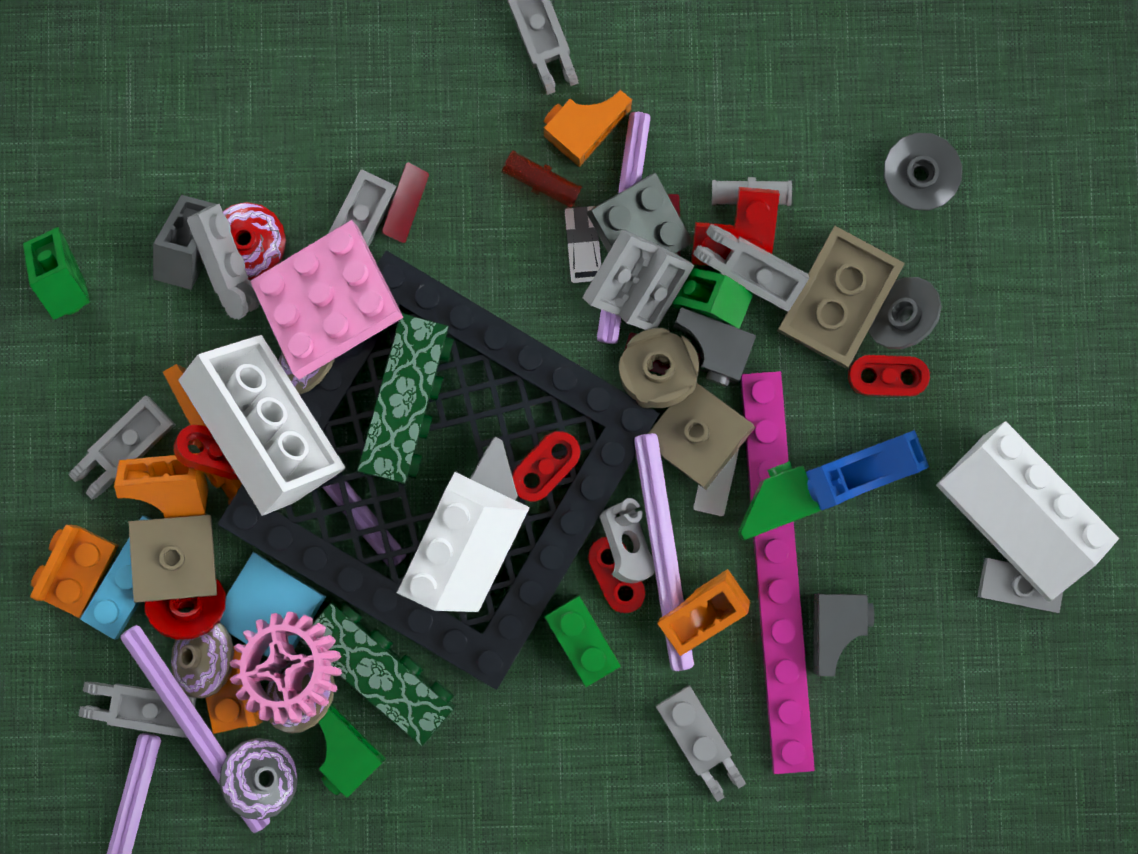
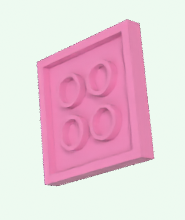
(326, 299)

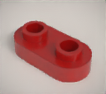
(887, 376)
(211, 457)
(548, 469)
(610, 584)

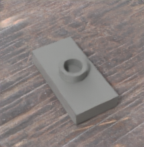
(1006, 584)

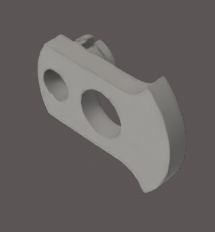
(628, 566)

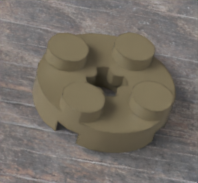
(656, 390)

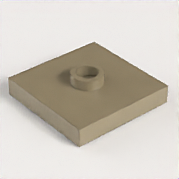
(701, 435)
(172, 558)

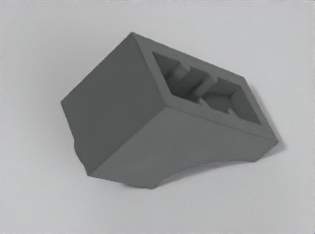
(174, 250)
(721, 346)
(835, 624)

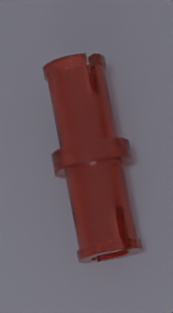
(541, 179)

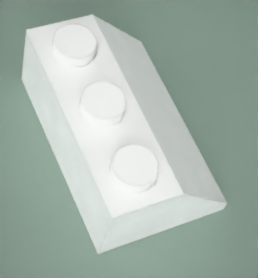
(463, 547)

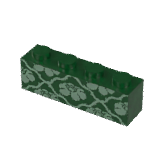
(403, 400)
(384, 677)

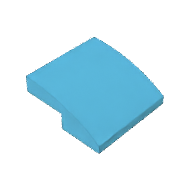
(266, 590)

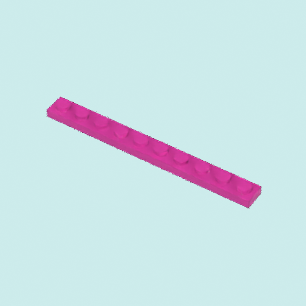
(778, 585)

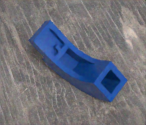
(866, 470)

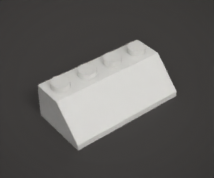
(260, 423)
(1027, 511)

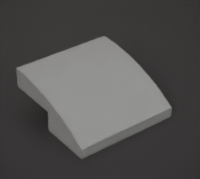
(638, 281)

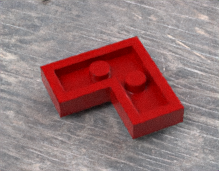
(753, 222)

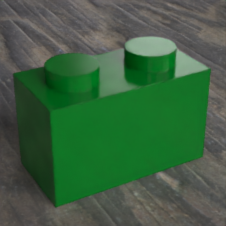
(582, 641)

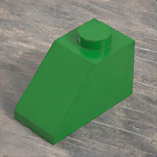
(55, 274)
(714, 297)
(778, 501)

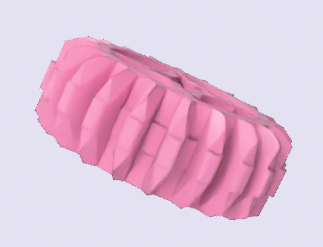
(290, 684)

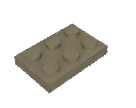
(841, 297)

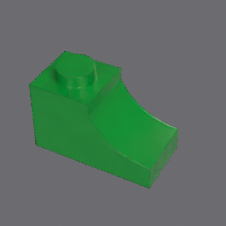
(348, 754)

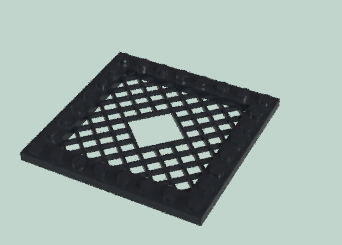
(493, 652)

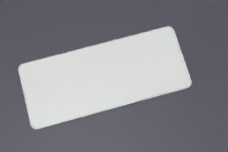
(716, 496)

